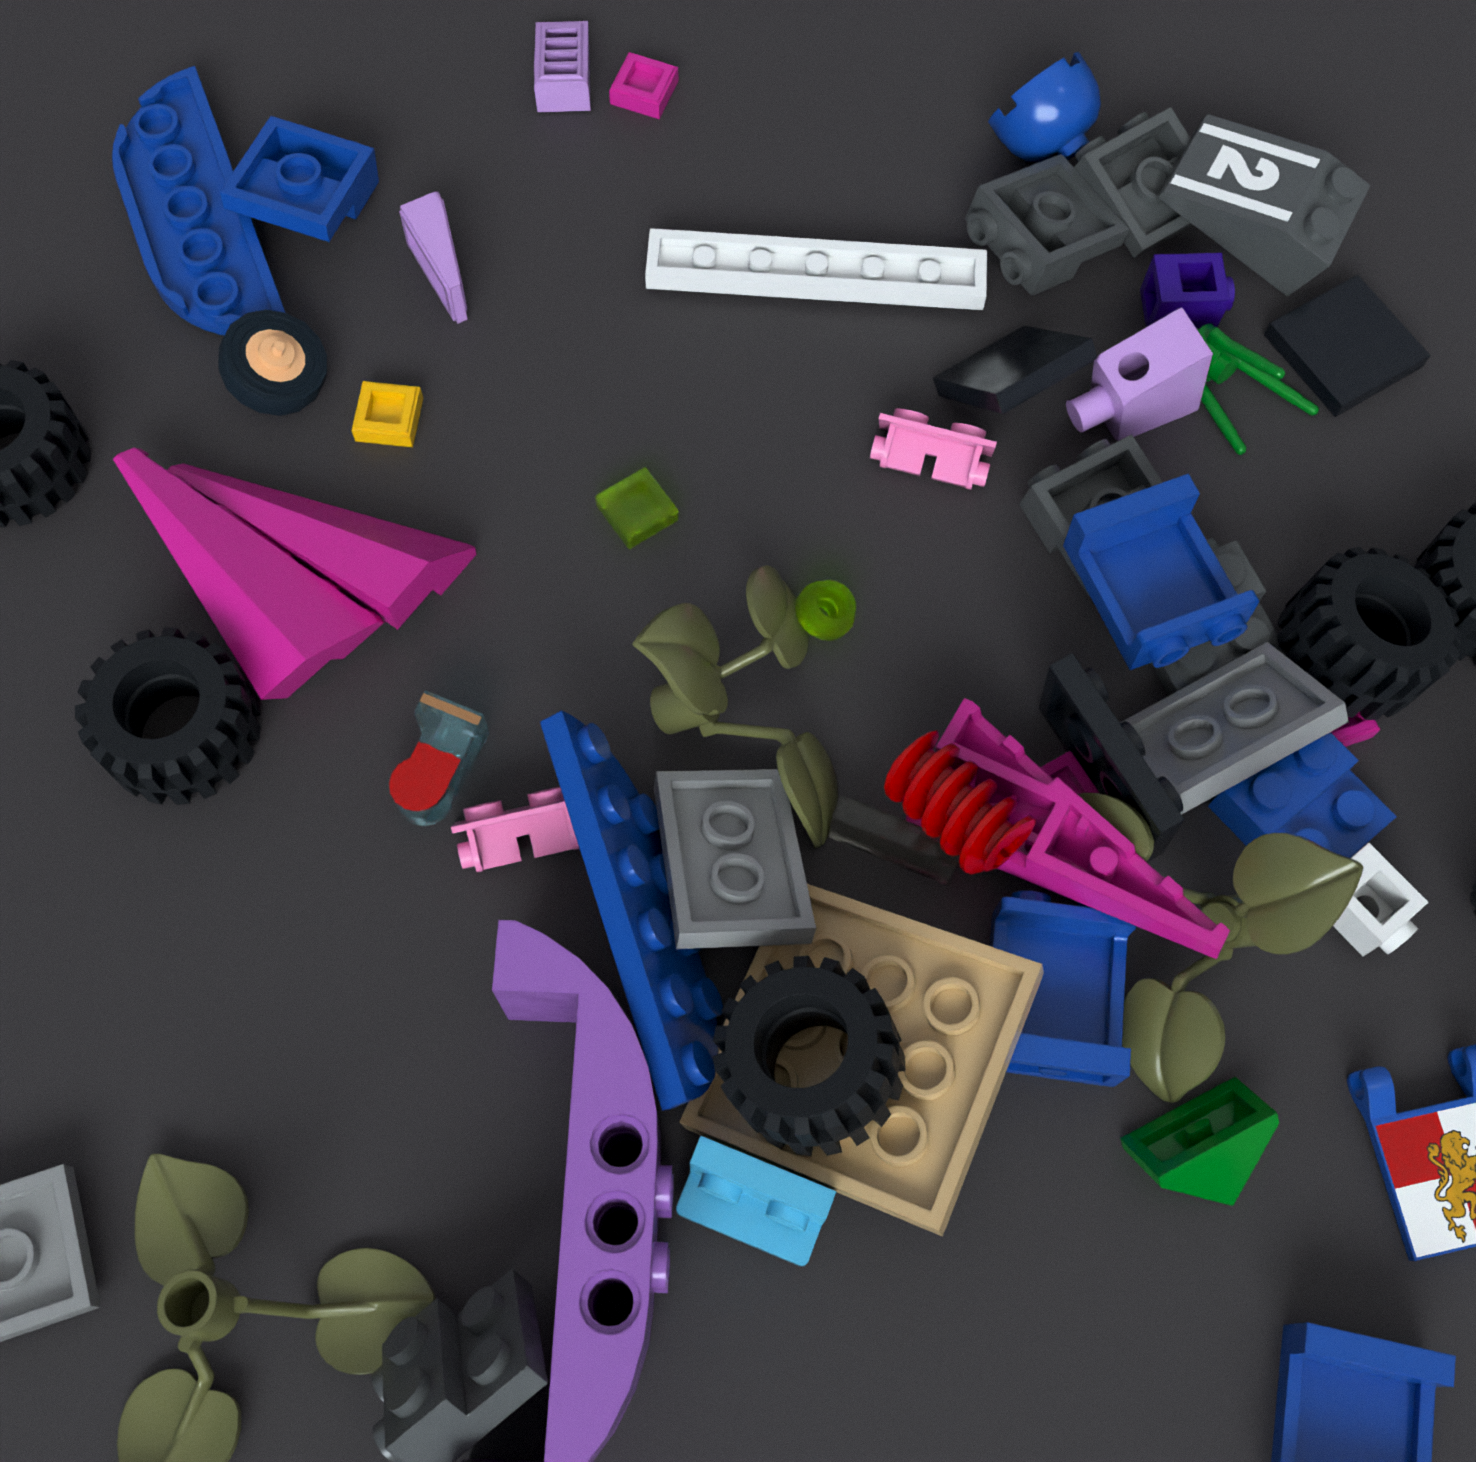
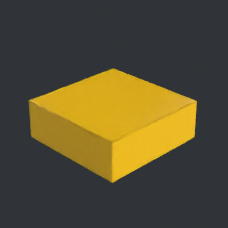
(387, 414)

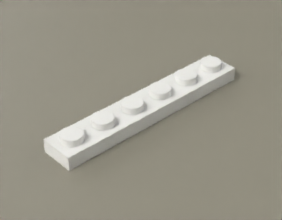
(816, 269)

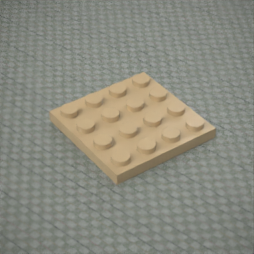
(958, 1028)

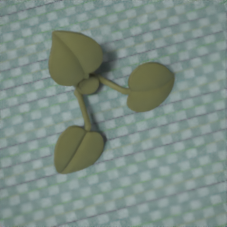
(687, 655)
(1283, 904)
(181, 1224)

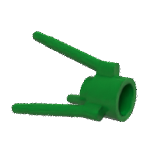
(1226, 358)

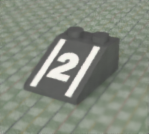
(1265, 199)

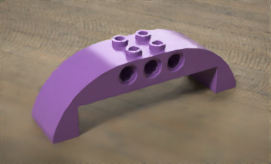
(611, 1102)

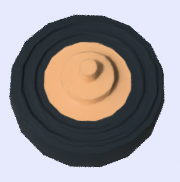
(272, 362)

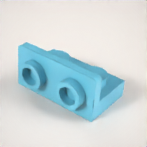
(754, 1202)

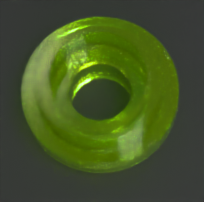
(835, 600)

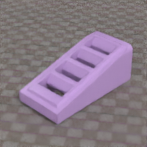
(564, 73)
(432, 245)

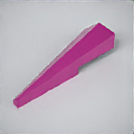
(367, 557)
(263, 602)
(1073, 845)

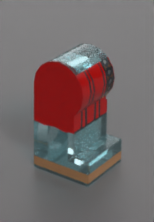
(436, 771)

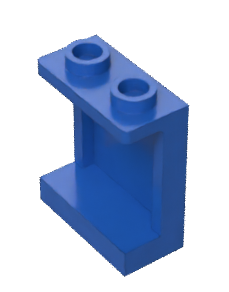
(1156, 575)
(1080, 1000)
(1355, 1397)

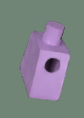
(1145, 379)

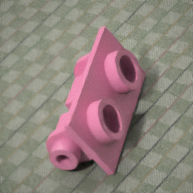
(955, 449)
(495, 832)

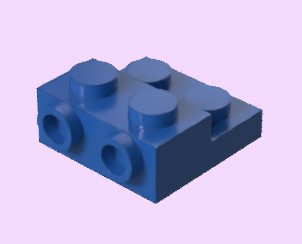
(301, 179)
(1309, 797)

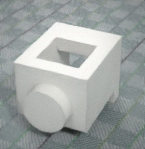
(1380, 906)

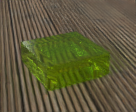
(637, 507)

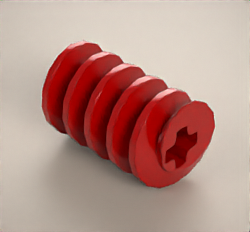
(953, 807)

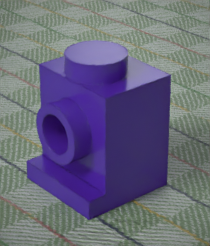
(1187, 282)

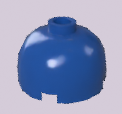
(1051, 112)

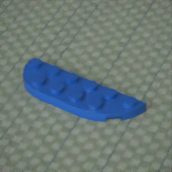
(171, 181)
(625, 864)

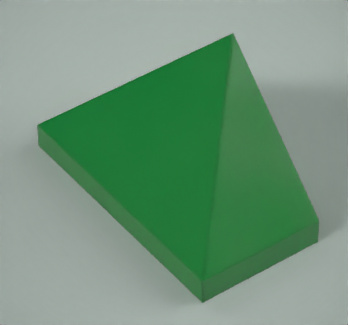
(1206, 1143)

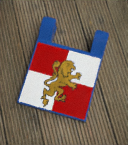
(1425, 1158)

